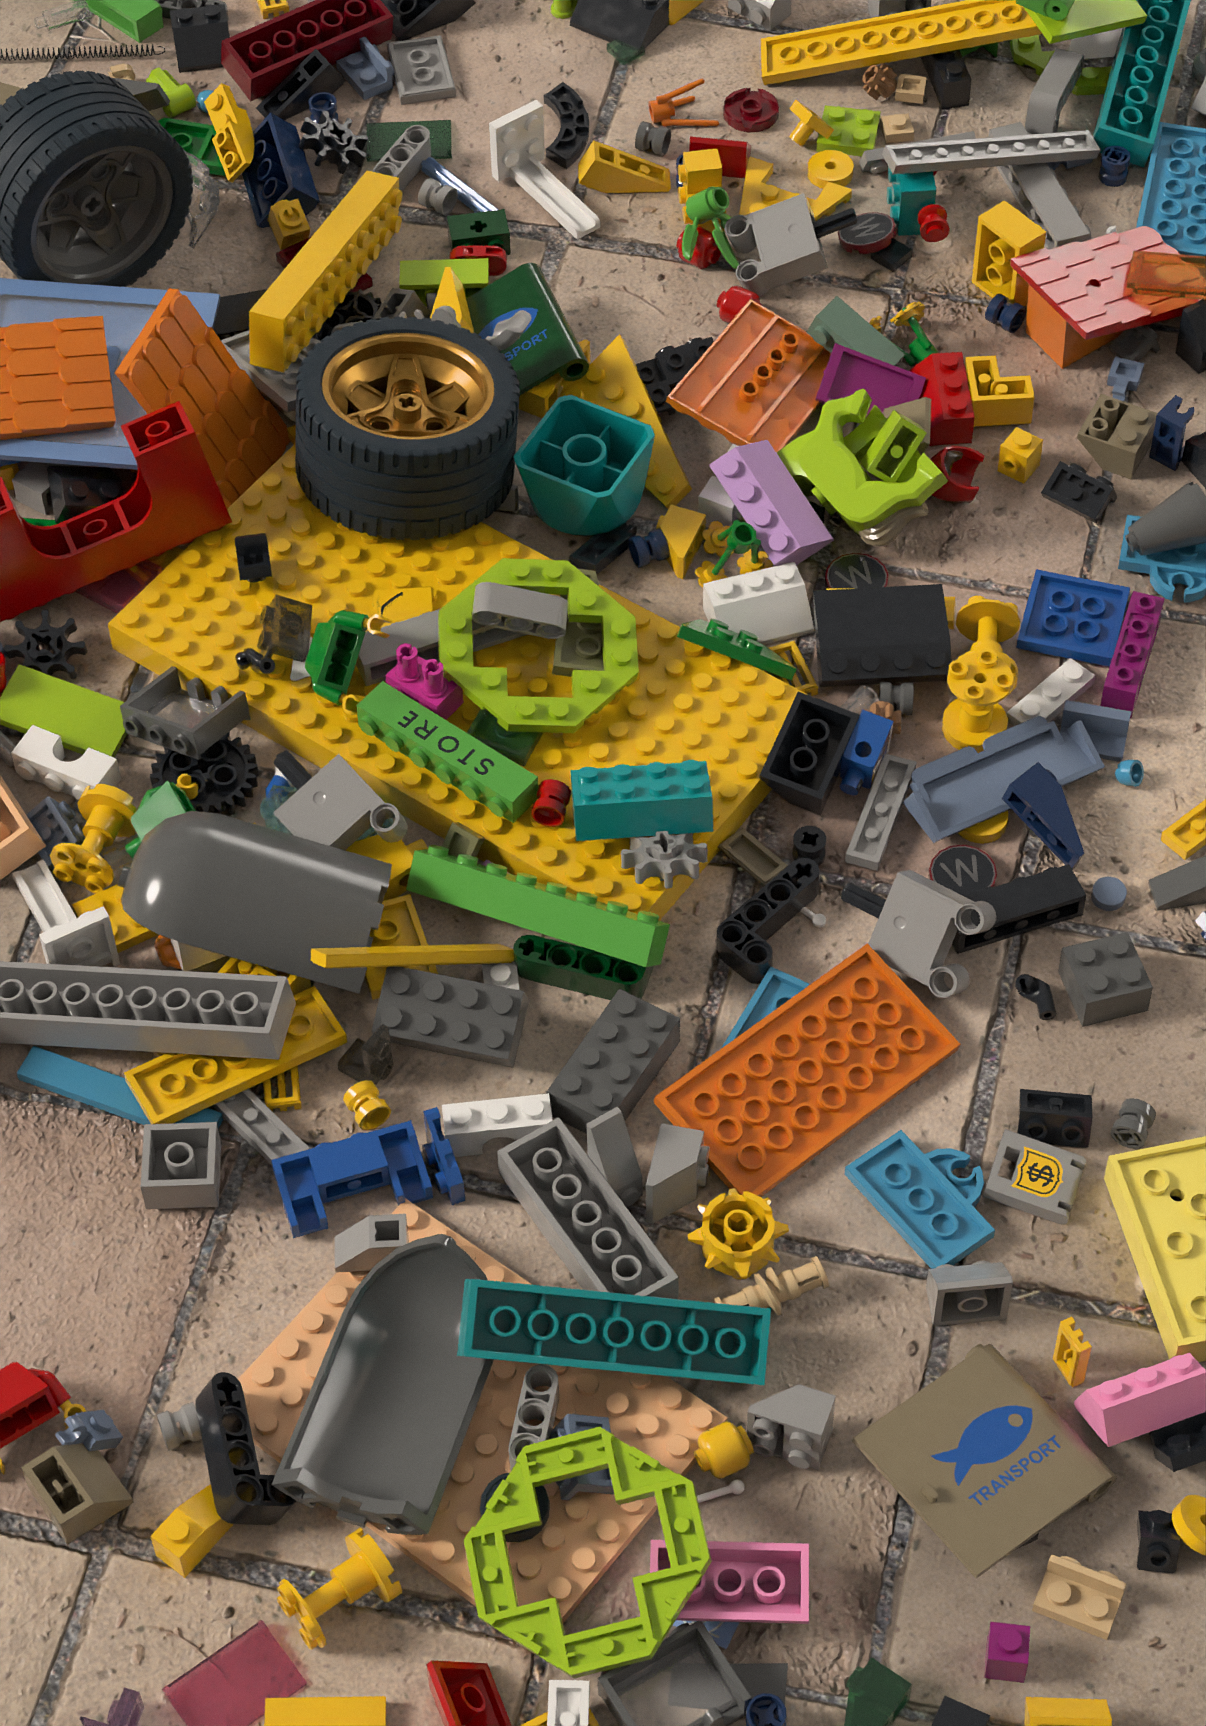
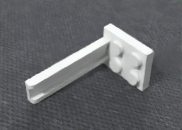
(517, 152)
(64, 936)

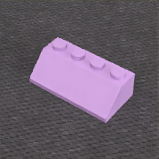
(771, 502)

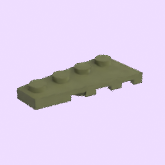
(580, 645)

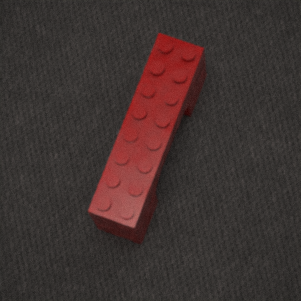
(164, 508)

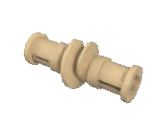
(779, 1288)

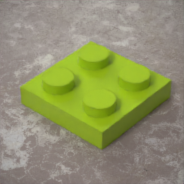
(853, 130)

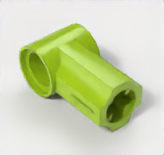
(180, 96)

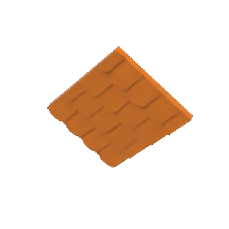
(188, 363)
(54, 378)
(754, 380)

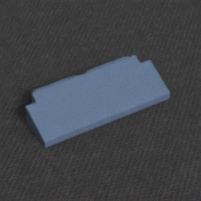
(970, 785)

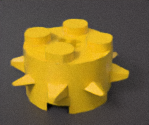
(738, 1233)

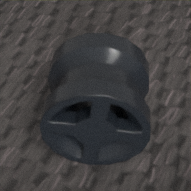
(802, 844)

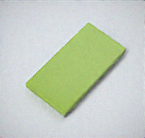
(1090, 18)
(63, 708)

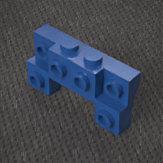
(347, 1169)

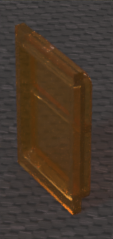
(1168, 275)

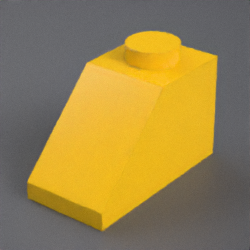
(683, 534)

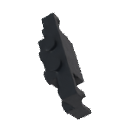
(668, 369)

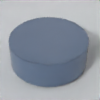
(1108, 893)

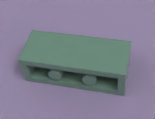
(845, 327)

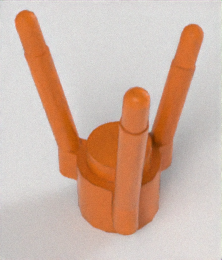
(663, 108)

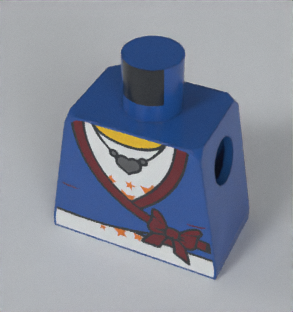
(865, 752)

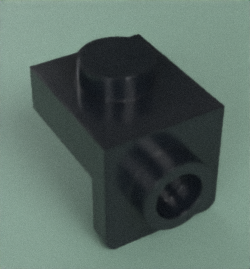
(253, 557)
(1157, 1542)

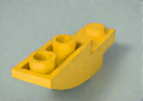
(233, 132)

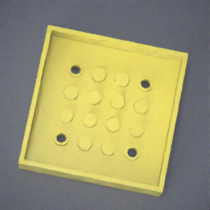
(1167, 1235)

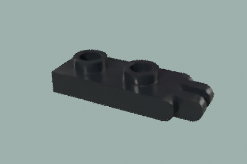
(602, 548)

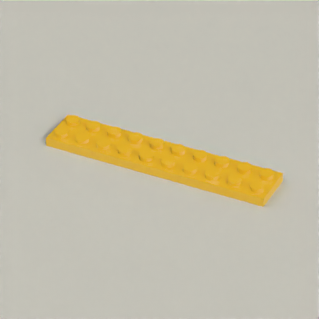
(893, 38)

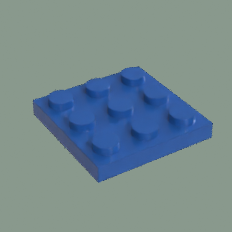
(1073, 617)

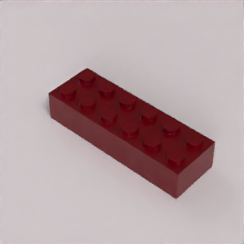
(272, 50)

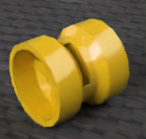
(368, 1107)

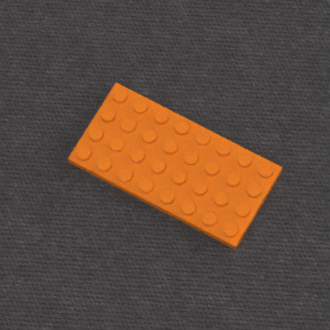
(808, 1073)

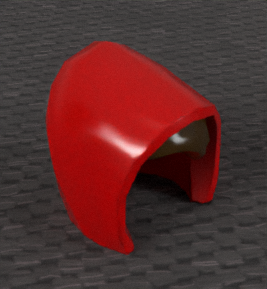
(958, 467)

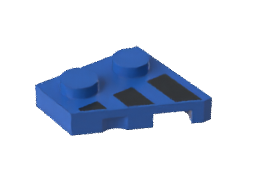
(440, 1153)

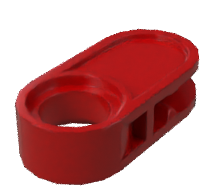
(496, 256)

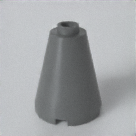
(1172, 523)

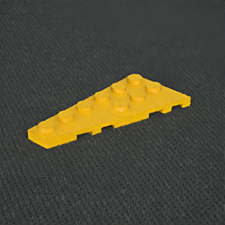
(618, 387)

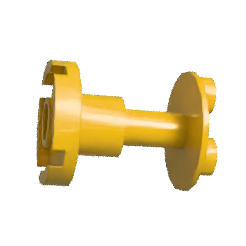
(988, 624)
(979, 684)
(107, 816)
(351, 1580)

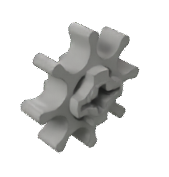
(664, 857)

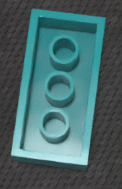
(641, 800)

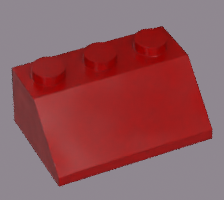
(950, 398)

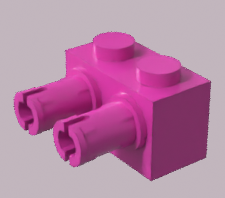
(424, 682)

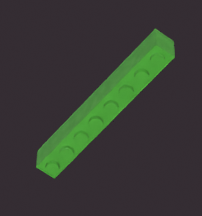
(538, 906)

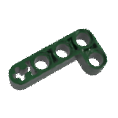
(540, 959)

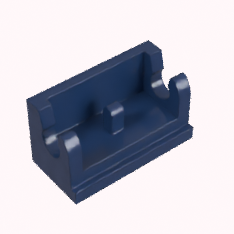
(1170, 433)

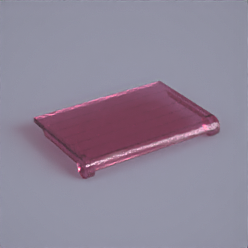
(235, 1681)

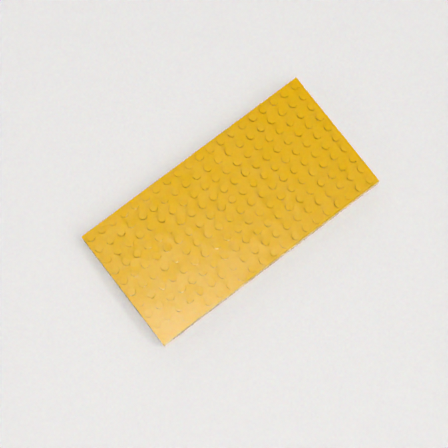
(677, 709)

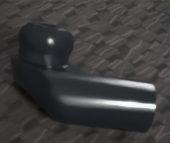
(255, 660)

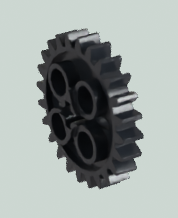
(222, 774)

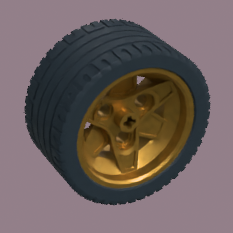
(406, 427)

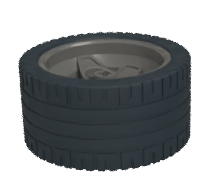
(87, 182)

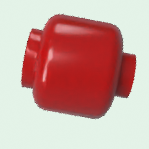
(705, 251)
(733, 301)

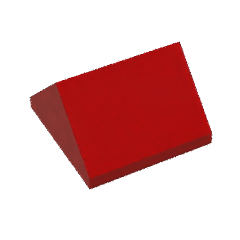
(732, 154)
(466, 1694)

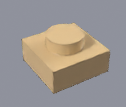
(910, 88)
(897, 128)

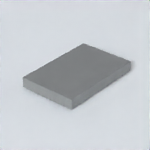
(421, 70)

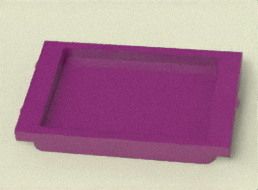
(853, 371)

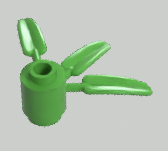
(701, 208)

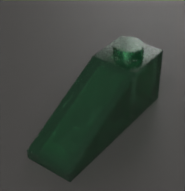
(875, 1695)

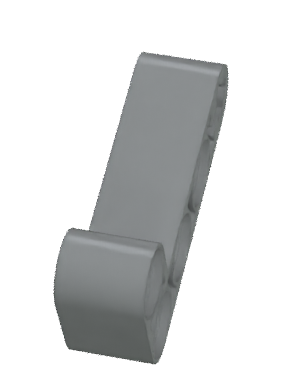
(1053, 91)

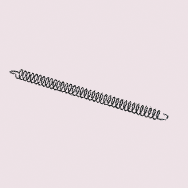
(74, 53)

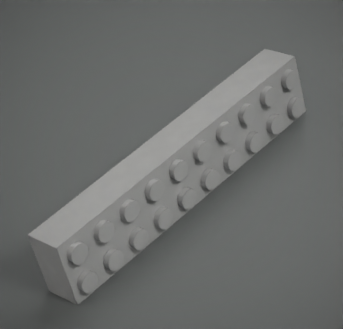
(144, 1009)

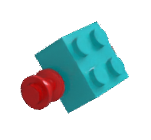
(915, 207)

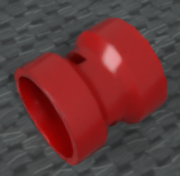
(551, 803)

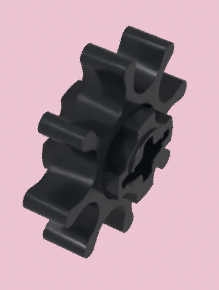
(333, 142)
(49, 639)

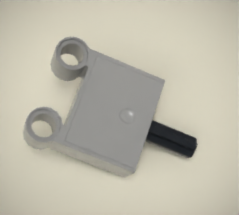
(785, 241)
(334, 805)
(919, 927)

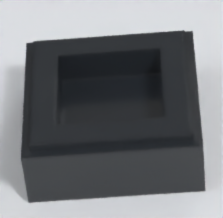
(893, 255)

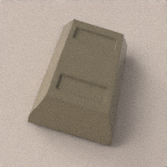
(752, 856)

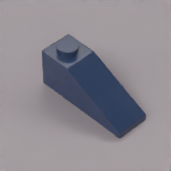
(1044, 809)

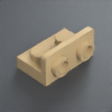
(1079, 1596)

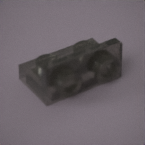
(285, 629)

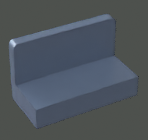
(1104, 725)

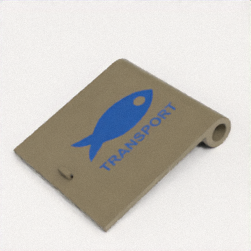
(983, 1459)

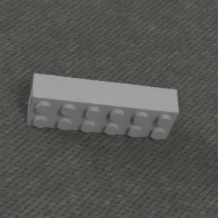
(583, 1215)

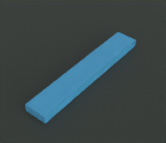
(92, 1086)

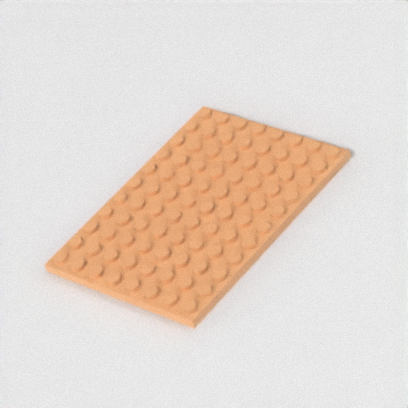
(582, 1532)

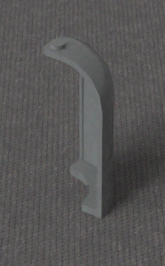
(255, 894)
(390, 1395)

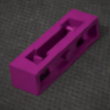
(1132, 652)

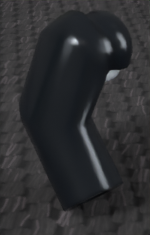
(1038, 993)

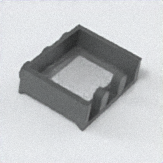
(182, 718)
(680, 1686)

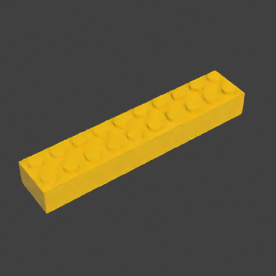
(324, 271)

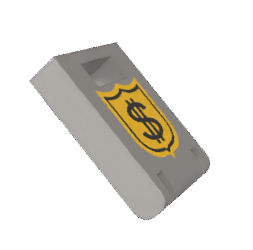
(1042, 1180)

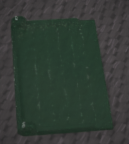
(383, 136)

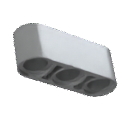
(406, 155)
(520, 610)
(537, 1406)

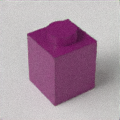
(1007, 1652)

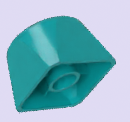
(585, 466)

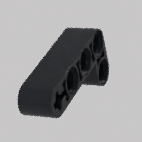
(798, 887)
(233, 1469)

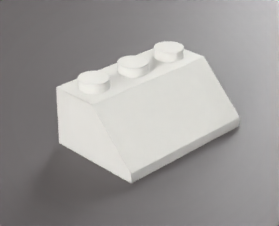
(763, 602)

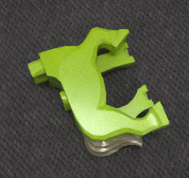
(831, 470)

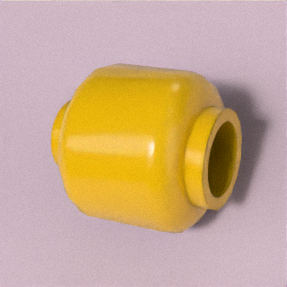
(723, 1450)

